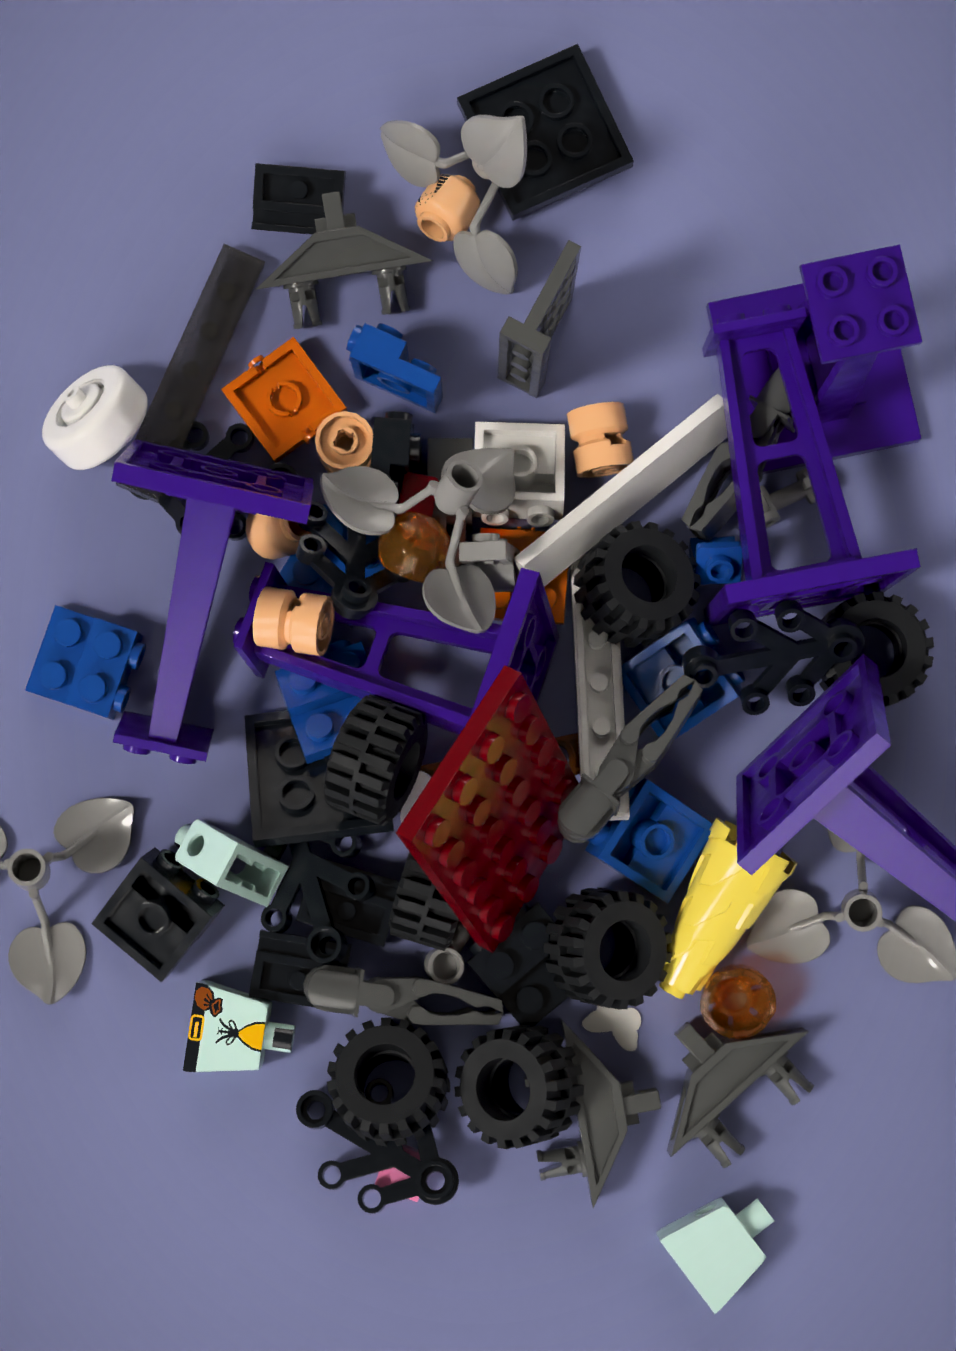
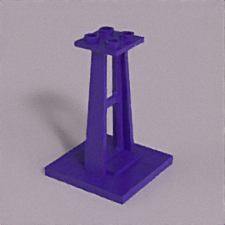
(850, 349)
(213, 494)
(812, 584)
(522, 643)
(825, 774)

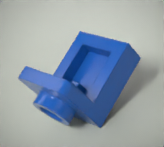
(717, 560)

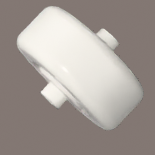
(95, 417)

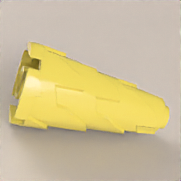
(718, 909)

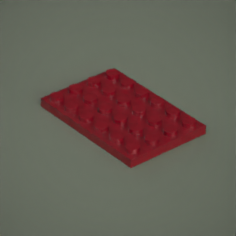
(492, 811)

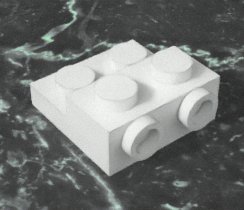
(537, 469)

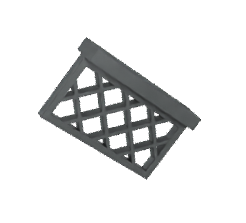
(526, 346)

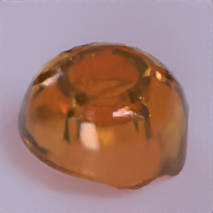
(414, 546)
(733, 997)

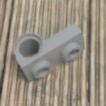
(493, 557)

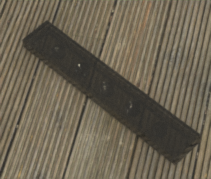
(199, 353)

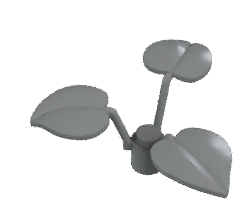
(497, 154)
(473, 479)
(97, 839)
(912, 951)

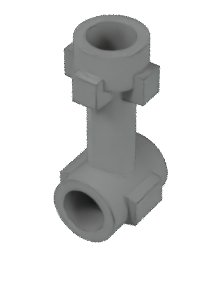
(786, 496)

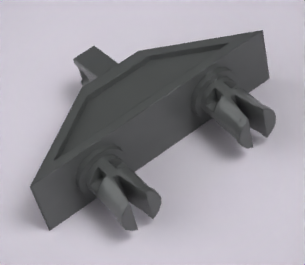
(342, 250)
(720, 1073)
(602, 1119)

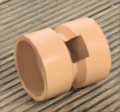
(600, 439)
(344, 441)
(287, 620)

